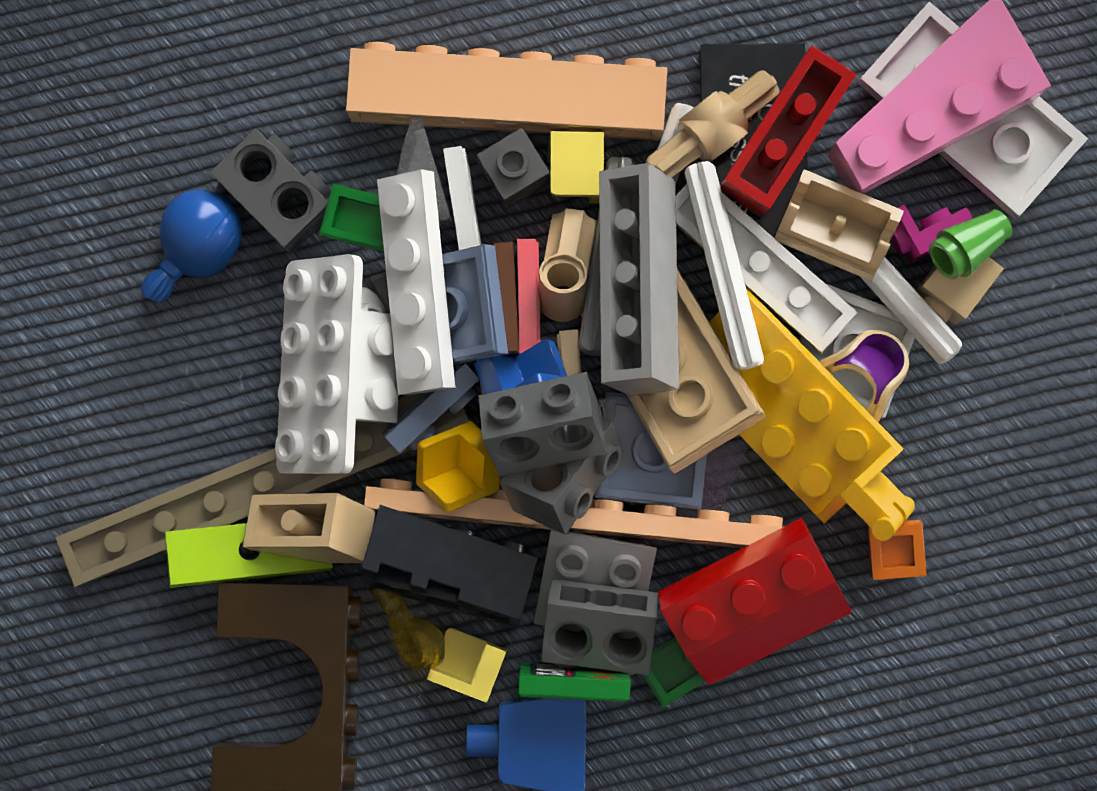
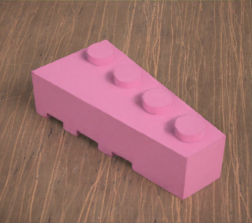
(953, 93)

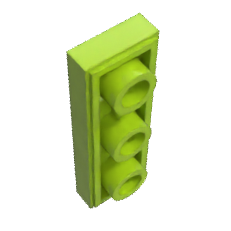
(214, 557)

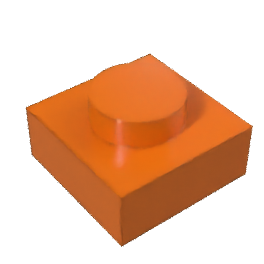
(900, 555)

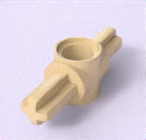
(714, 125)

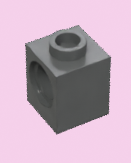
(513, 169)

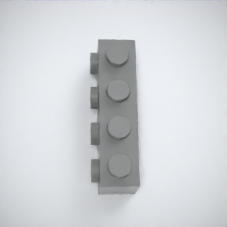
(638, 280)

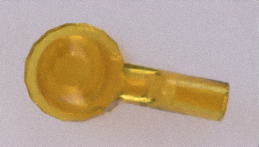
(416, 639)

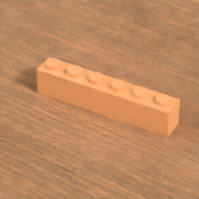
(506, 93)

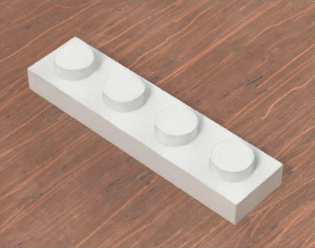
(776, 276)
(416, 283)

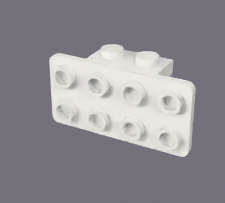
(332, 366)

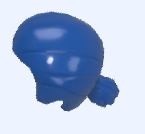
(197, 239)

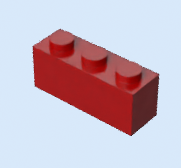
(787, 131)

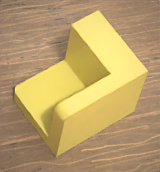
(576, 164)
(468, 665)

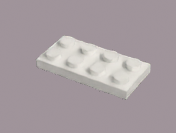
(1004, 160)

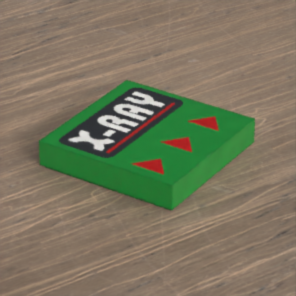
(584, 683)

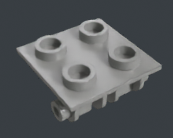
(596, 562)

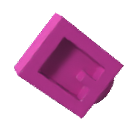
(916, 243)

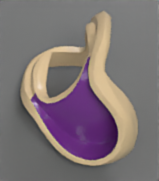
(879, 359)

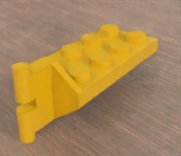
(818, 432)

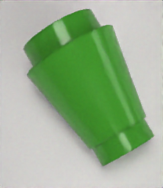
(968, 244)

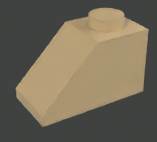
(309, 527)

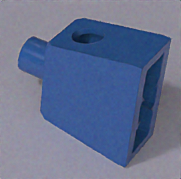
(536, 743)

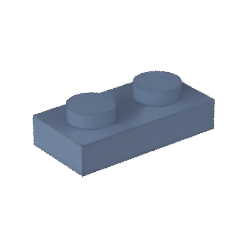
(417, 420)

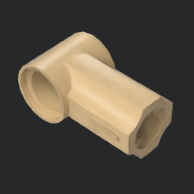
(566, 264)

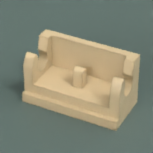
(838, 225)

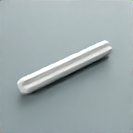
(724, 266)

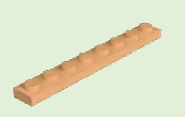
(603, 517)

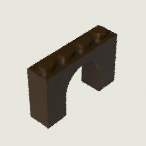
(321, 624)

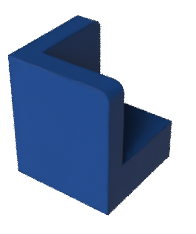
(531, 366)

